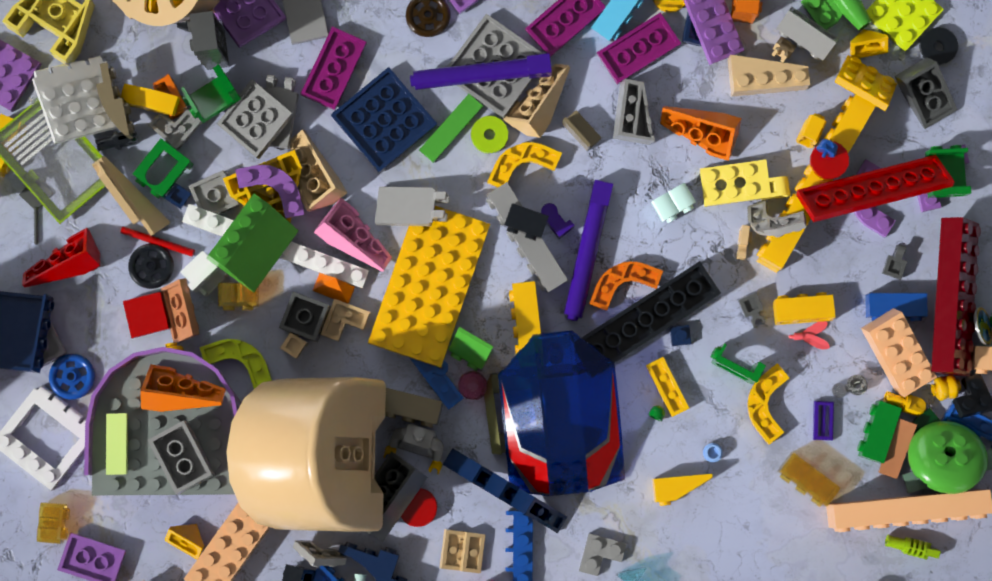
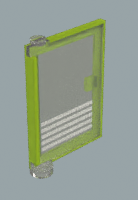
(54, 173)

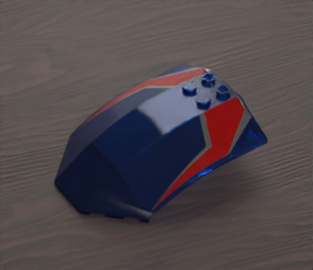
(561, 417)

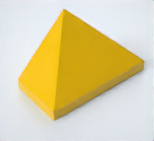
(868, 44)
(186, 538)

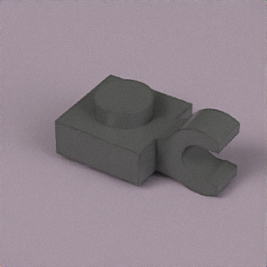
(894, 264)

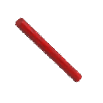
(158, 241)

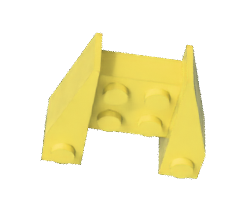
(61, 17)

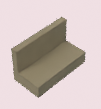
(581, 130)

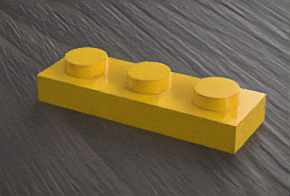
(667, 386)

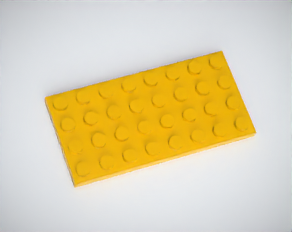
(429, 288)

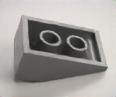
(926, 92)

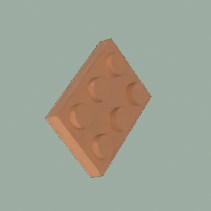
(180, 311)

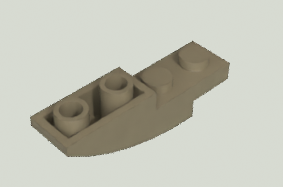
(115, 107)

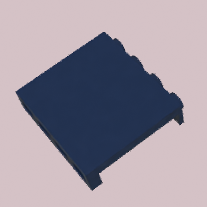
(24, 330)

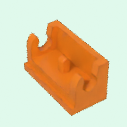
(168, 86)

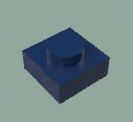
(178, 196)
(680, 335)

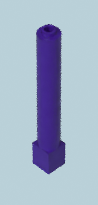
(532, 67)
(588, 250)

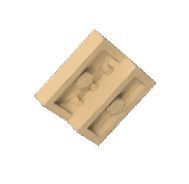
(462, 551)

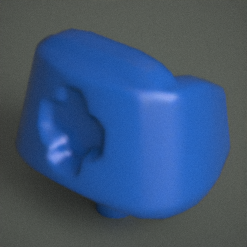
(828, 148)

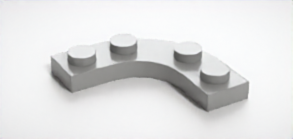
(772, 226)

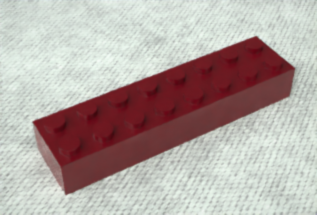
(955, 296)

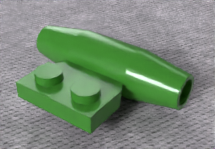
(829, 12)

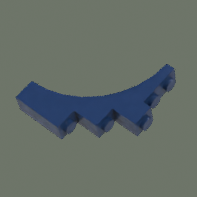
(380, 566)

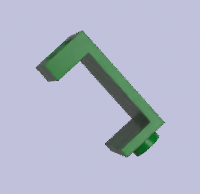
(212, 97)
(955, 165)

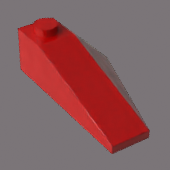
(73, 259)

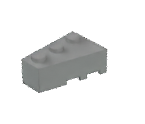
(632, 114)

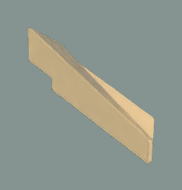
(129, 198)

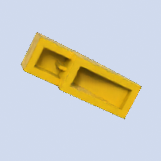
(150, 99)

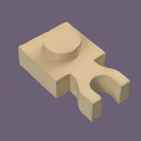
(783, 49)
(745, 237)

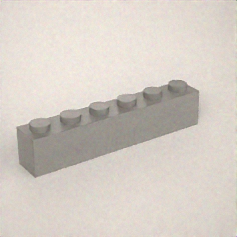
(536, 252)

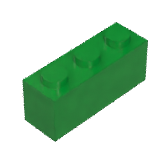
(879, 431)

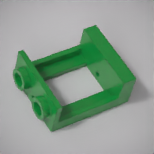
(163, 188)
(749, 376)

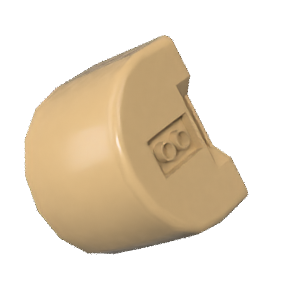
(308, 454)

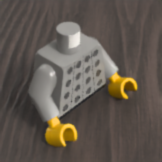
(418, 441)

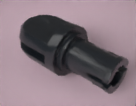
(117, 140)

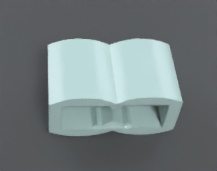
(673, 202)

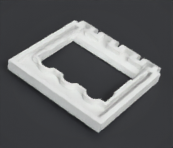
(27, 458)

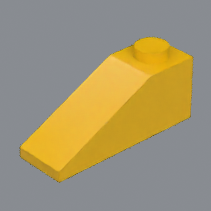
(673, 488)

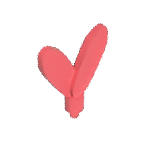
(809, 337)

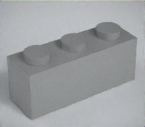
(807, 34)

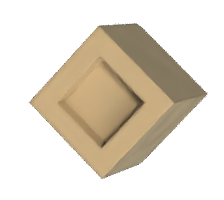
(293, 345)

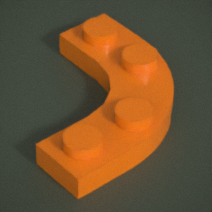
(621, 274)

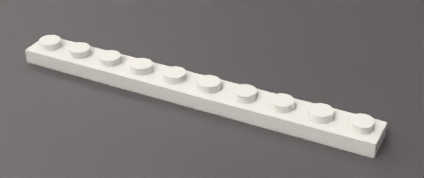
(293, 253)

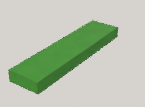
(451, 128)

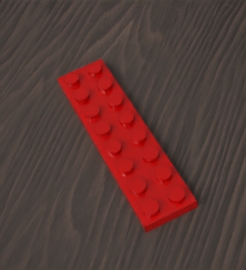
(874, 188)

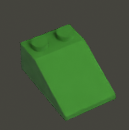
(471, 349)

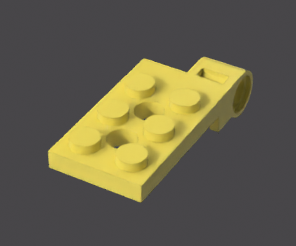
(757, 184)

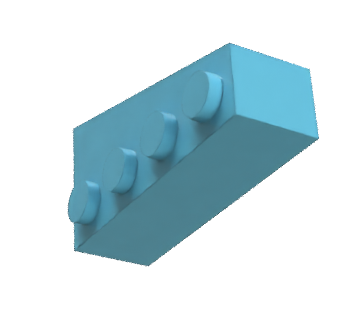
(614, 17)

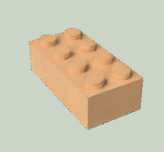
(898, 352)

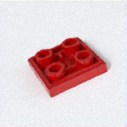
(146, 315)

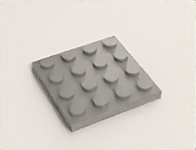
(494, 43)

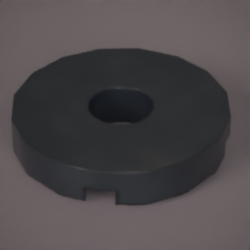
(941, 35)

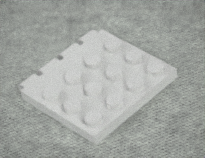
(72, 99)

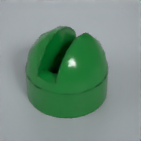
(657, 413)

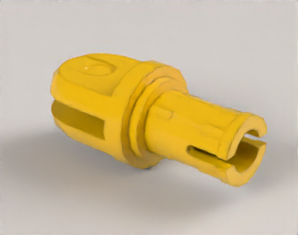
(910, 404)

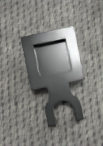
(751, 307)

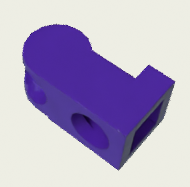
(555, 221)

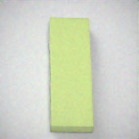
(116, 444)

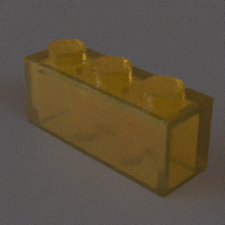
(808, 480)

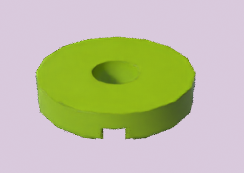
(489, 123)

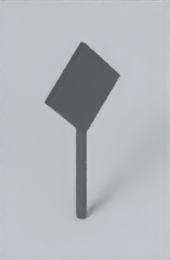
(27, 195)

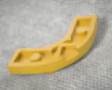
(519, 155)
(758, 403)

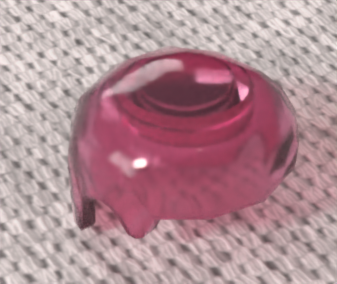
(472, 385)

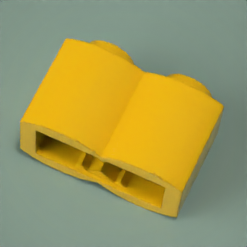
(811, 130)

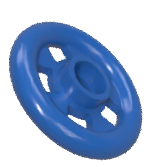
(73, 392)

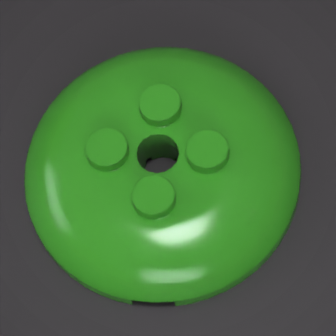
(941, 471)

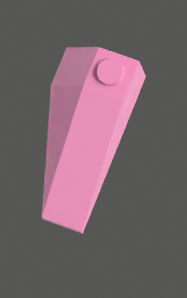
(348, 233)

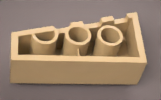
(763, 76)

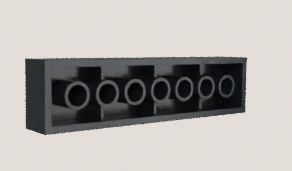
(654, 313)

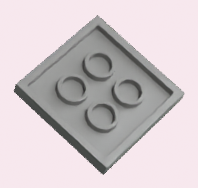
(255, 119)

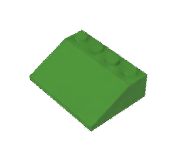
(253, 243)

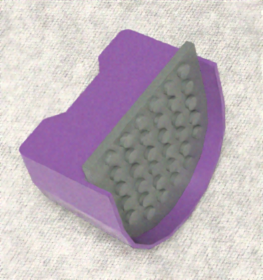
(121, 394)

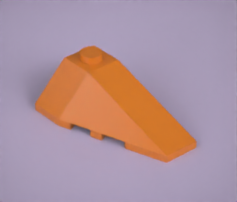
(710, 130)
(171, 391)

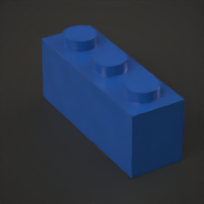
(910, 304)

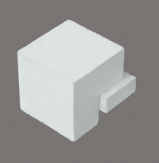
(203, 274)

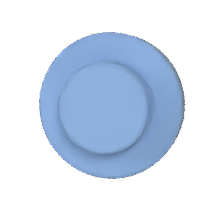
(712, 452)

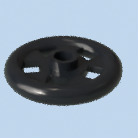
(165, 273)

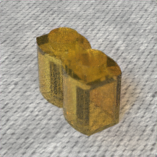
(237, 295)
(52, 522)

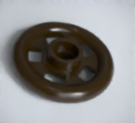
(419, 29)

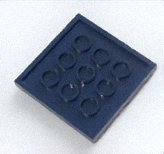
(384, 120)

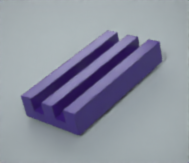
(823, 413)

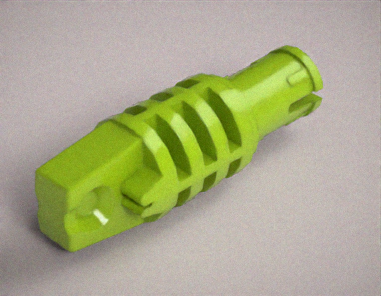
(912, 547)

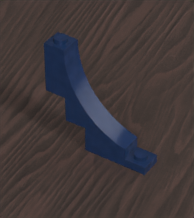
(505, 490)

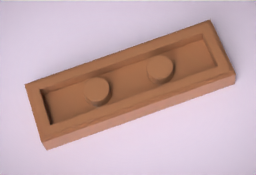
(898, 448)

